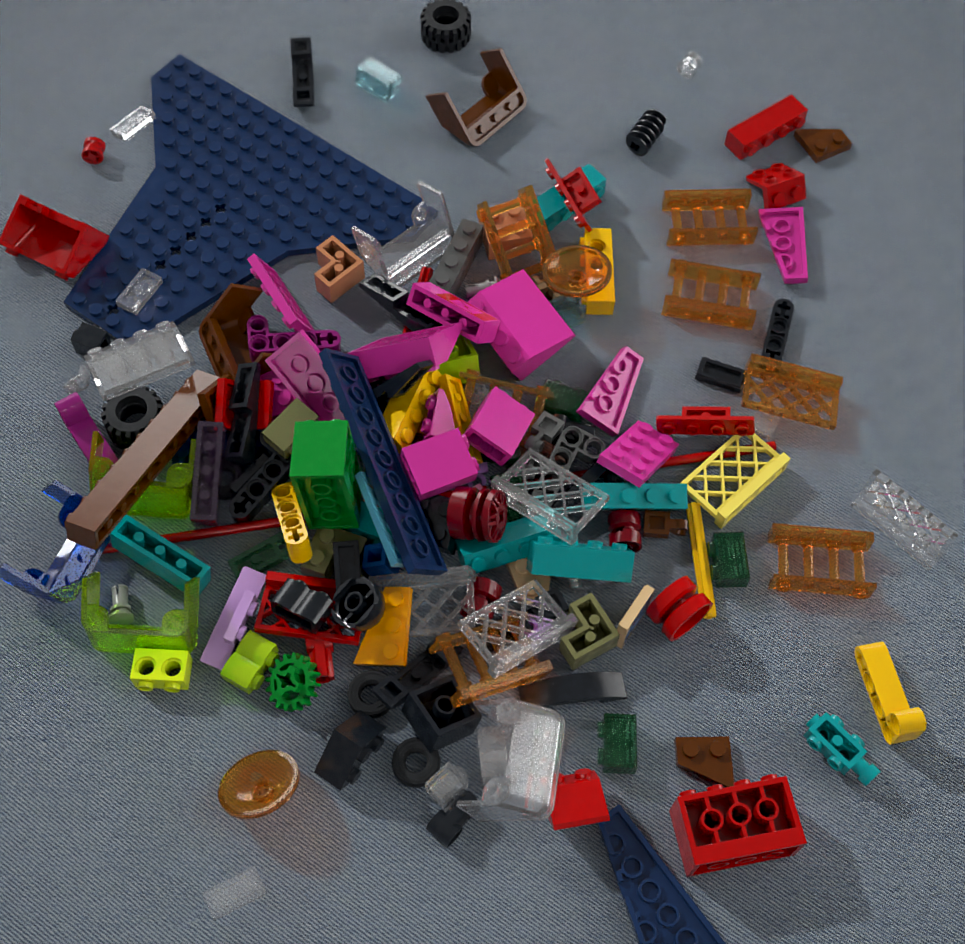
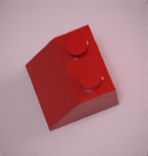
(578, 800)

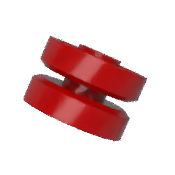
(679, 608)

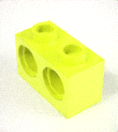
(163, 662)

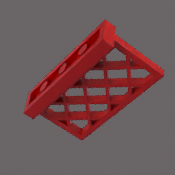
(274, 582)

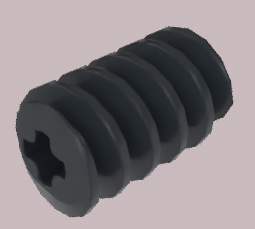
(645, 132)

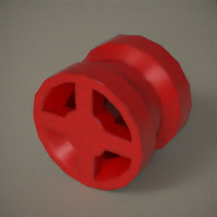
(93, 150)

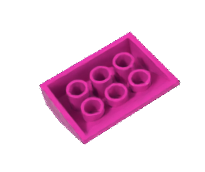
(528, 325)
(398, 352)

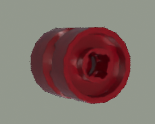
(625, 528)
(485, 592)

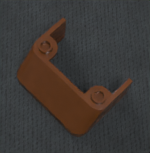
(501, 102)
(225, 330)

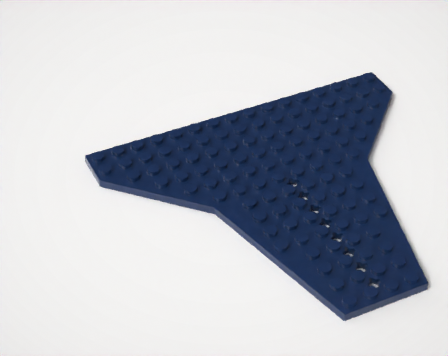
(231, 153)

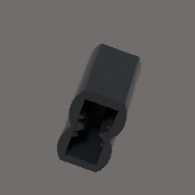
(302, 605)

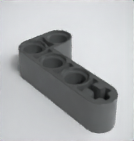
(569, 452)

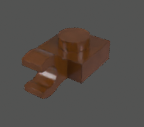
(658, 525)

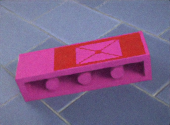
(450, 309)

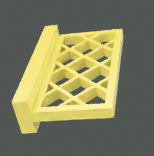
(746, 492)

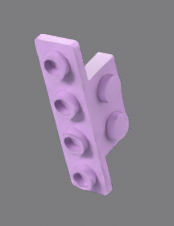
(233, 618)

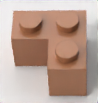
(339, 269)

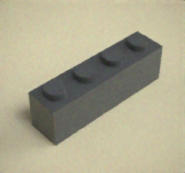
(458, 256)

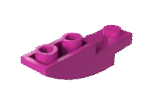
(439, 415)

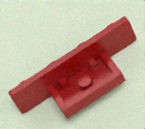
(578, 191)
(705, 421)

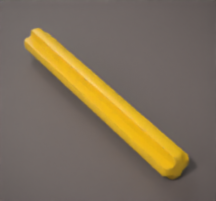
(700, 555)

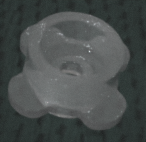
(482, 393)

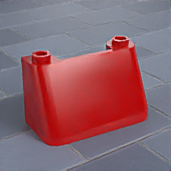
(51, 238)

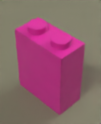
(498, 426)
(439, 463)

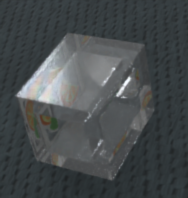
(446, 784)

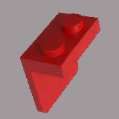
(779, 184)
(265, 406)

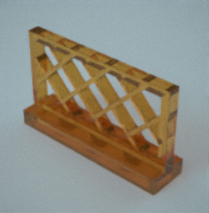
(793, 377)

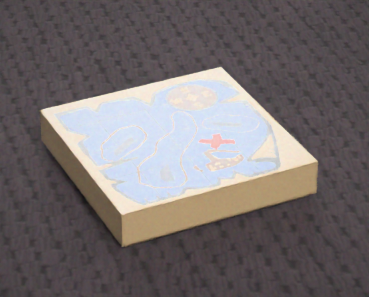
(634, 615)

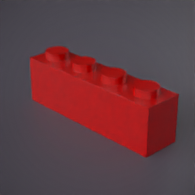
(766, 127)

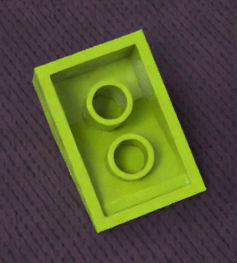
(461, 358)

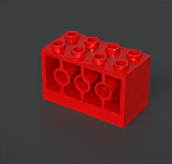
(736, 825)

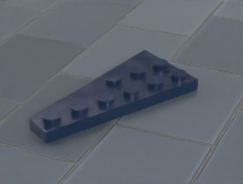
(652, 895)

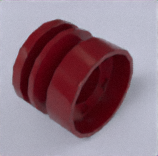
(477, 514)

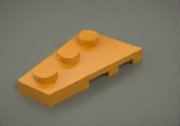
(388, 640)

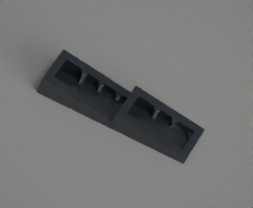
(394, 300)
(402, 382)
(244, 404)

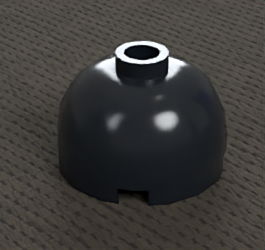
(358, 604)

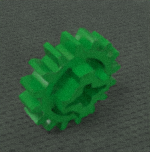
(292, 678)

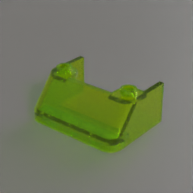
(160, 499)
(176, 632)

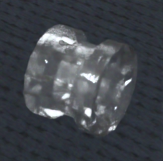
(689, 64)

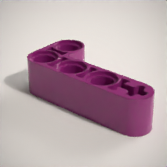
(270, 342)
(81, 425)

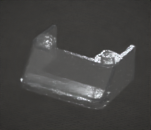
(414, 248)
(531, 766)

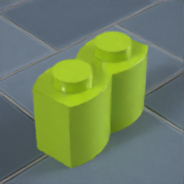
(249, 662)

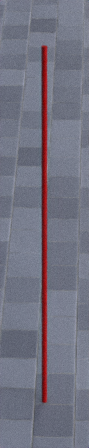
(274, 522)

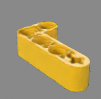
(292, 523)
(887, 695)

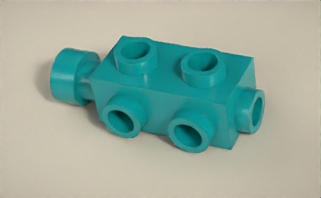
(839, 742)

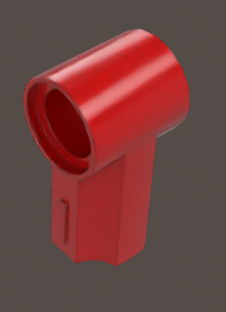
(321, 654)

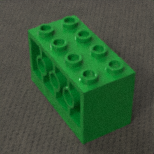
(325, 473)

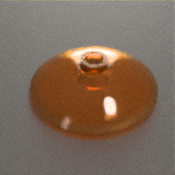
(577, 271)
(259, 784)

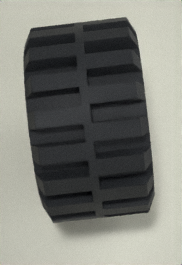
(445, 25)
(125, 405)

